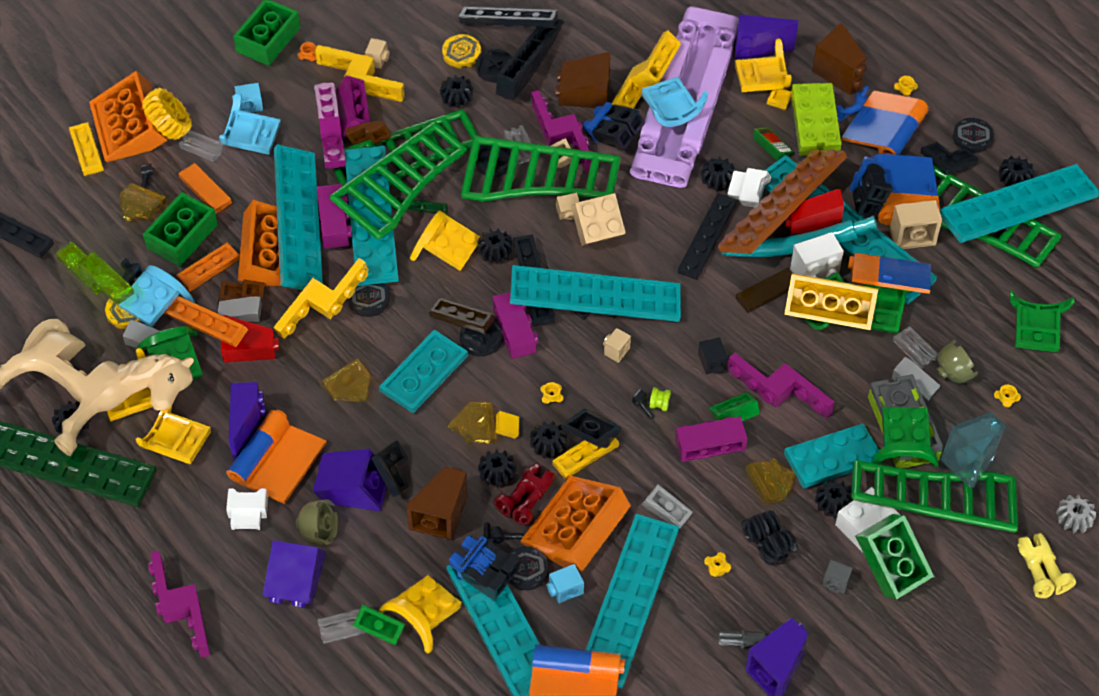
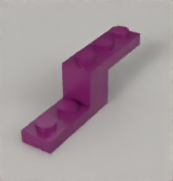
(330, 125)
(560, 128)
(780, 385)
(178, 604)

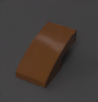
(373, 131)
(233, 290)

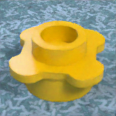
(906, 85)
(551, 388)
(1010, 391)
(713, 568)

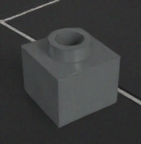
(837, 577)

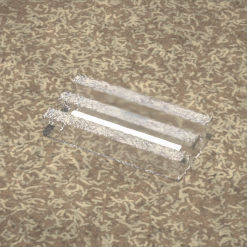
(515, 132)
(204, 143)
(913, 349)
(341, 630)

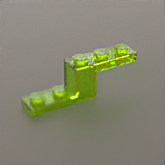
(95, 273)

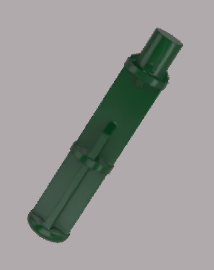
(424, 206)

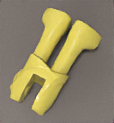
(1043, 554)

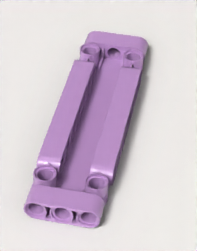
(701, 64)

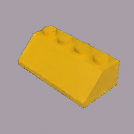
(831, 301)

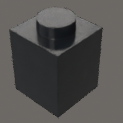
(713, 356)

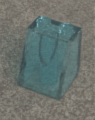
(973, 447)

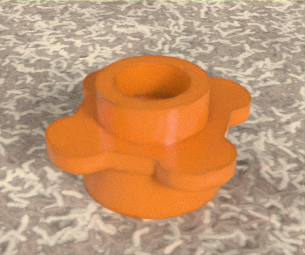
(308, 51)

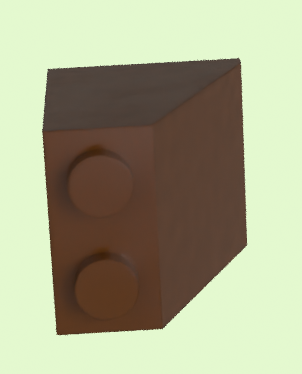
(840, 60)
(584, 81)
(439, 504)

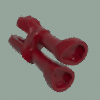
(530, 485)

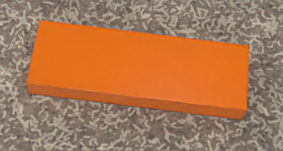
(205, 188)
(208, 267)

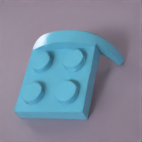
(672, 102)
(249, 130)
(153, 295)

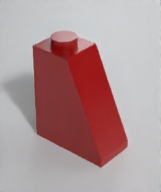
(816, 213)
(255, 345)

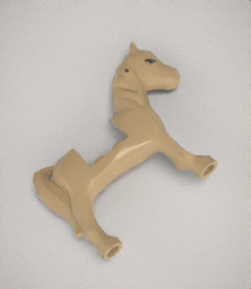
(108, 385)

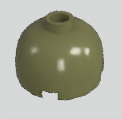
(955, 364)
(318, 522)

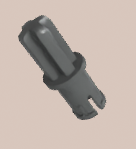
(740, 638)

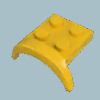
(763, 73)
(447, 241)
(135, 402)
(175, 436)
(424, 607)

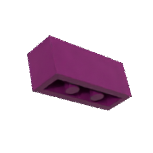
(351, 103)
(332, 218)
(515, 326)
(711, 438)

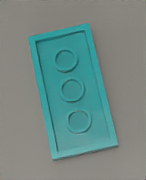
(423, 371)
(830, 455)

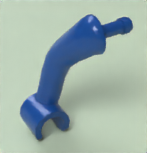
(860, 99)

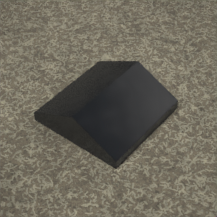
(592, 428)

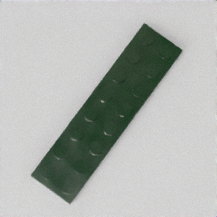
(84, 470)

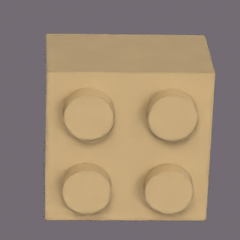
(598, 219)
(915, 224)

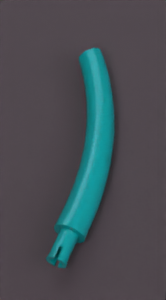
(843, 231)

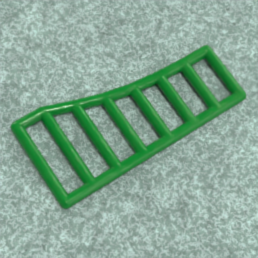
(407, 133)
(528, 190)
(411, 194)
(1000, 243)
(945, 478)

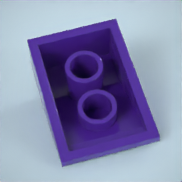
(758, 36)
(246, 414)

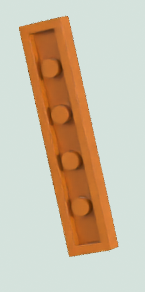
(206, 321)

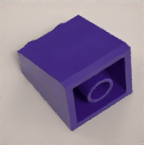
(350, 480)
(293, 573)
(777, 657)

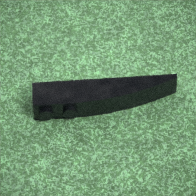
(526, 61)

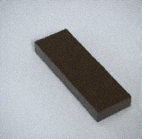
(765, 290)
(462, 315)

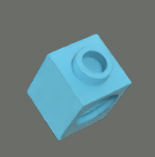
(251, 97)
(565, 584)

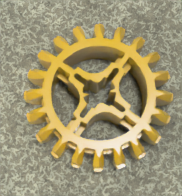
(167, 113)

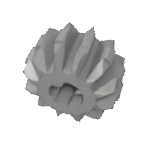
(1076, 514)

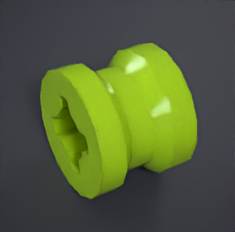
(660, 399)

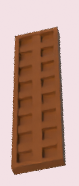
(782, 201)

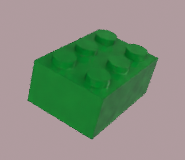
(267, 32)
(180, 229)
(894, 556)

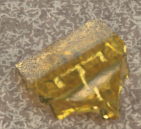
(140, 202)
(348, 383)
(476, 423)
(770, 480)

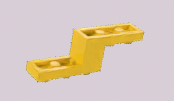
(362, 68)
(648, 72)
(321, 298)

